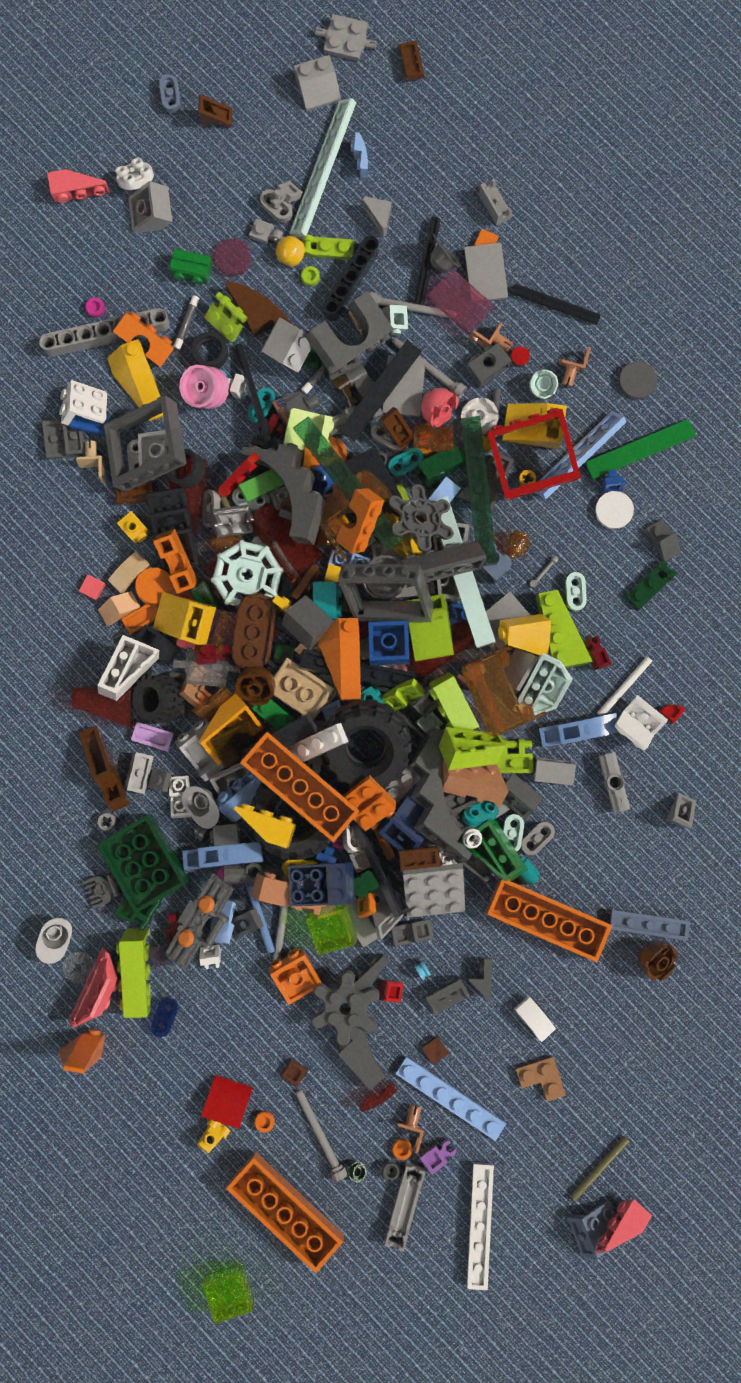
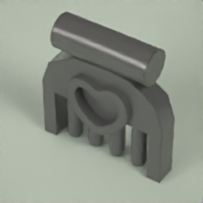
(103, 888)

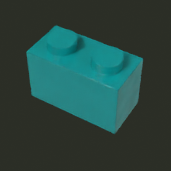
(327, 596)

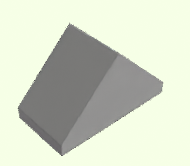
(379, 212)
(682, 811)
(384, 920)

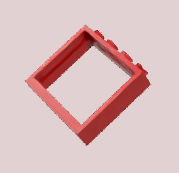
(543, 484)

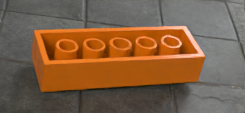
(300, 786)
(548, 919)
(285, 1212)

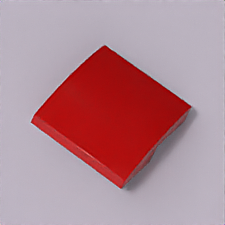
(227, 1101)

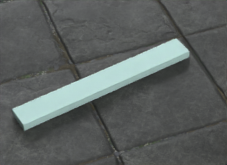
(322, 168)
(468, 590)

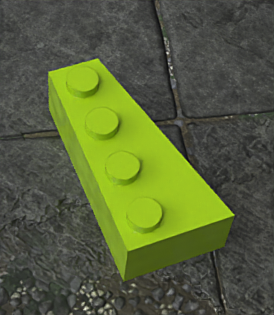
(564, 637)
(134, 973)

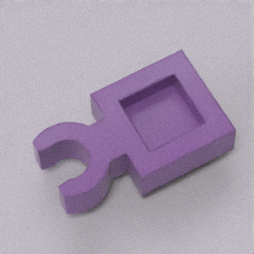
(435, 1157)

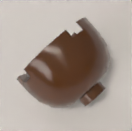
(255, 685)
(657, 959)

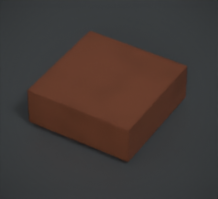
(435, 1050)
(294, 1072)

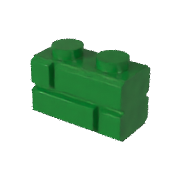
(190, 266)

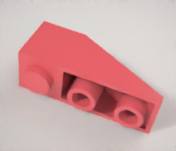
(71, 185)
(627, 1223)

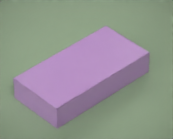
(152, 736)

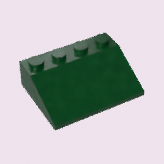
(143, 863)

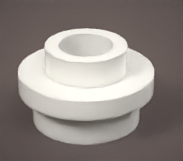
(475, 842)

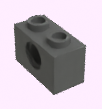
(482, 374)

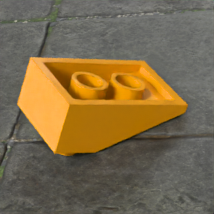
(226, 716)

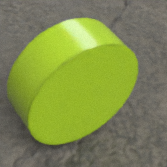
(310, 276)

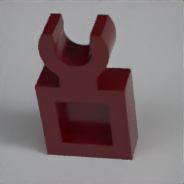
(598, 655)

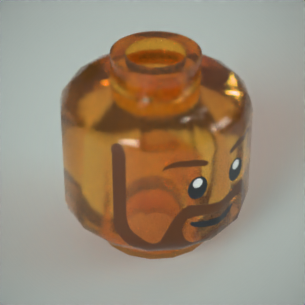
(224, 543)
(516, 544)

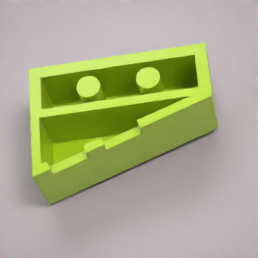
(452, 703)
(470, 748)

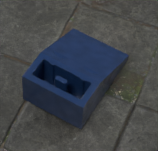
(400, 827)
(321, 884)

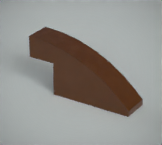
(260, 310)
(104, 769)

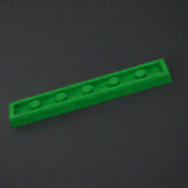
(640, 449)

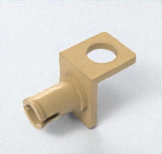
(92, 460)

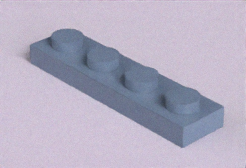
(649, 925)

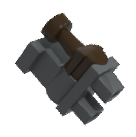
(355, 377)

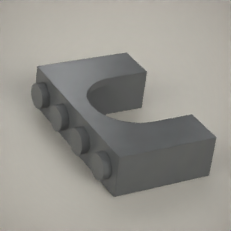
(337, 354)

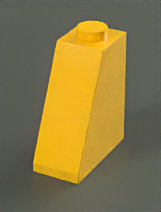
(527, 633)

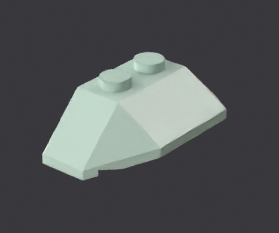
(545, 684)

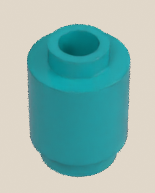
(531, 874)

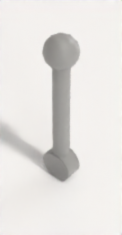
(533, 583)

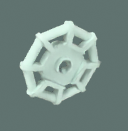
(241, 565)

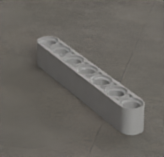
(95, 331)

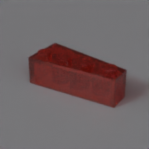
(274, 532)

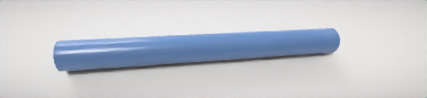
(264, 930)

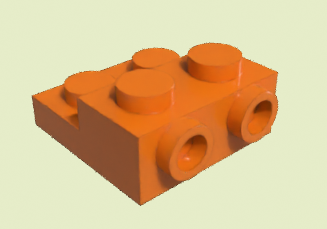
(372, 803)
(294, 975)

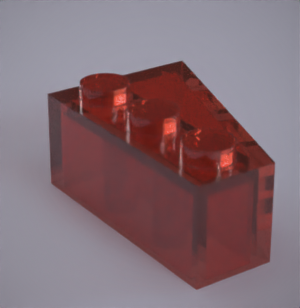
(92, 702)

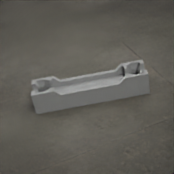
(404, 1206)

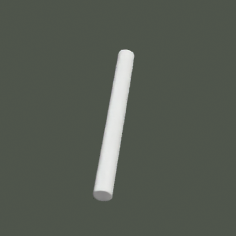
(624, 687)

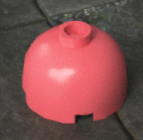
(438, 405)

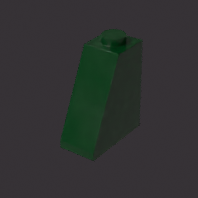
(439, 466)

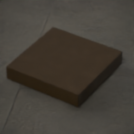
(232, 741)

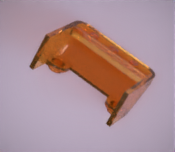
(338, 505)
(495, 694)

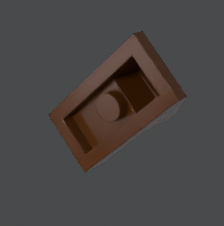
(214, 111)
(396, 427)

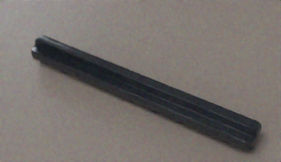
(426, 264)
(555, 303)

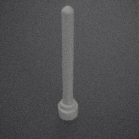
(410, 306)
(456, 388)
(280, 931)
(338, 1171)

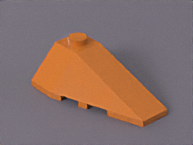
(342, 656)
(82, 1051)

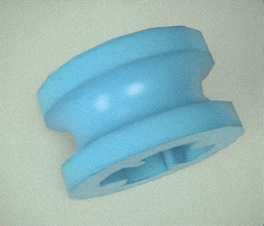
(422, 969)

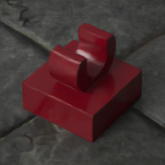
(276, 426)

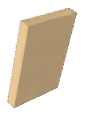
(301, 689)

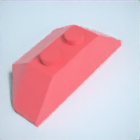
(96, 991)

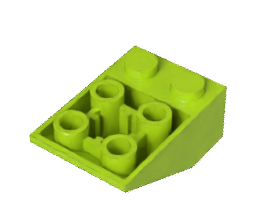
(434, 637)

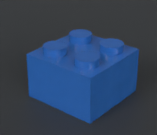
(389, 643)

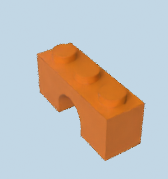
(131, 326)
(367, 507)
(181, 571)

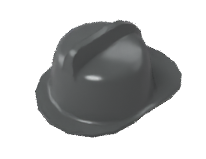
(442, 259)

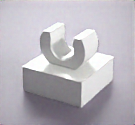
(237, 386)
(210, 956)

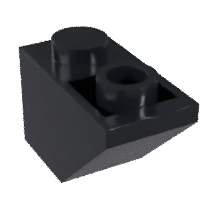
(152, 638)

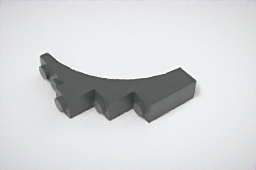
(306, 504)
(357, 1051)

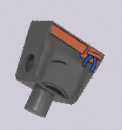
(296, 400)

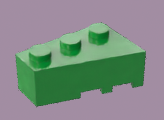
(498, 852)

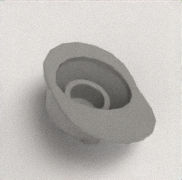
(201, 806)
(53, 940)

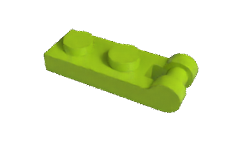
(328, 247)

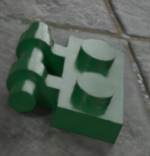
(126, 912)

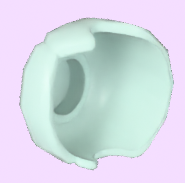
(543, 384)

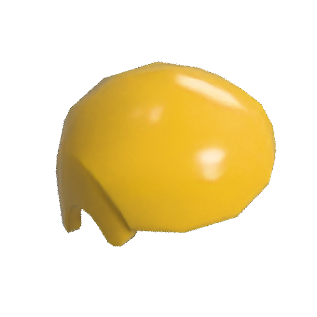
(290, 251)

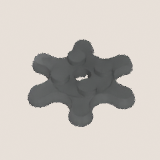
(428, 510)
(342, 994)

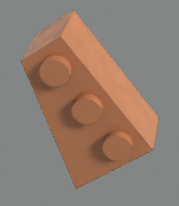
(479, 782)
(276, 891)

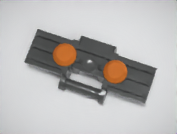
(194, 917)

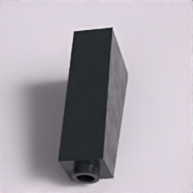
(289, 733)

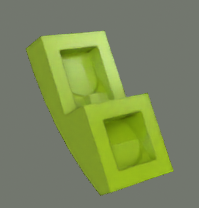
(403, 693)

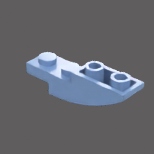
(578, 730)
(222, 856)

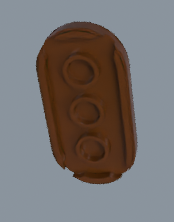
(253, 631)

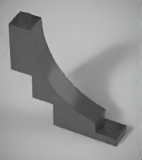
(436, 819)

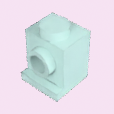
(397, 317)

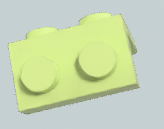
(322, 422)

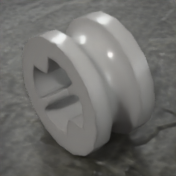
(106, 827)

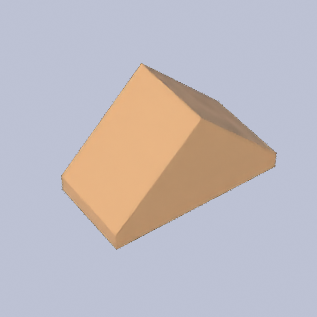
(118, 607)

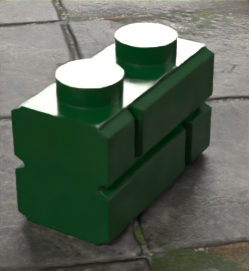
(365, 883)

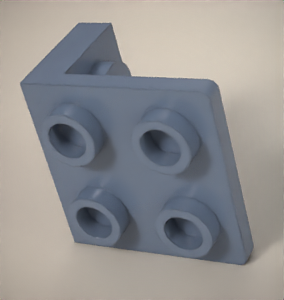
(590, 1227)

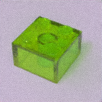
(332, 929)
(228, 1293)

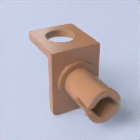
(495, 338)
(572, 368)
(411, 1124)

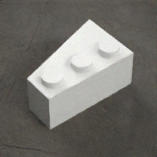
(126, 667)

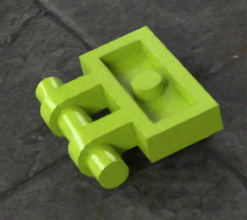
(222, 320)
(516, 762)

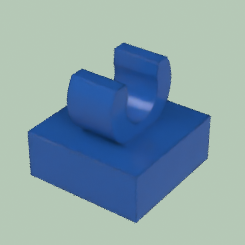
(612, 482)
(326, 857)

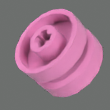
(204, 386)

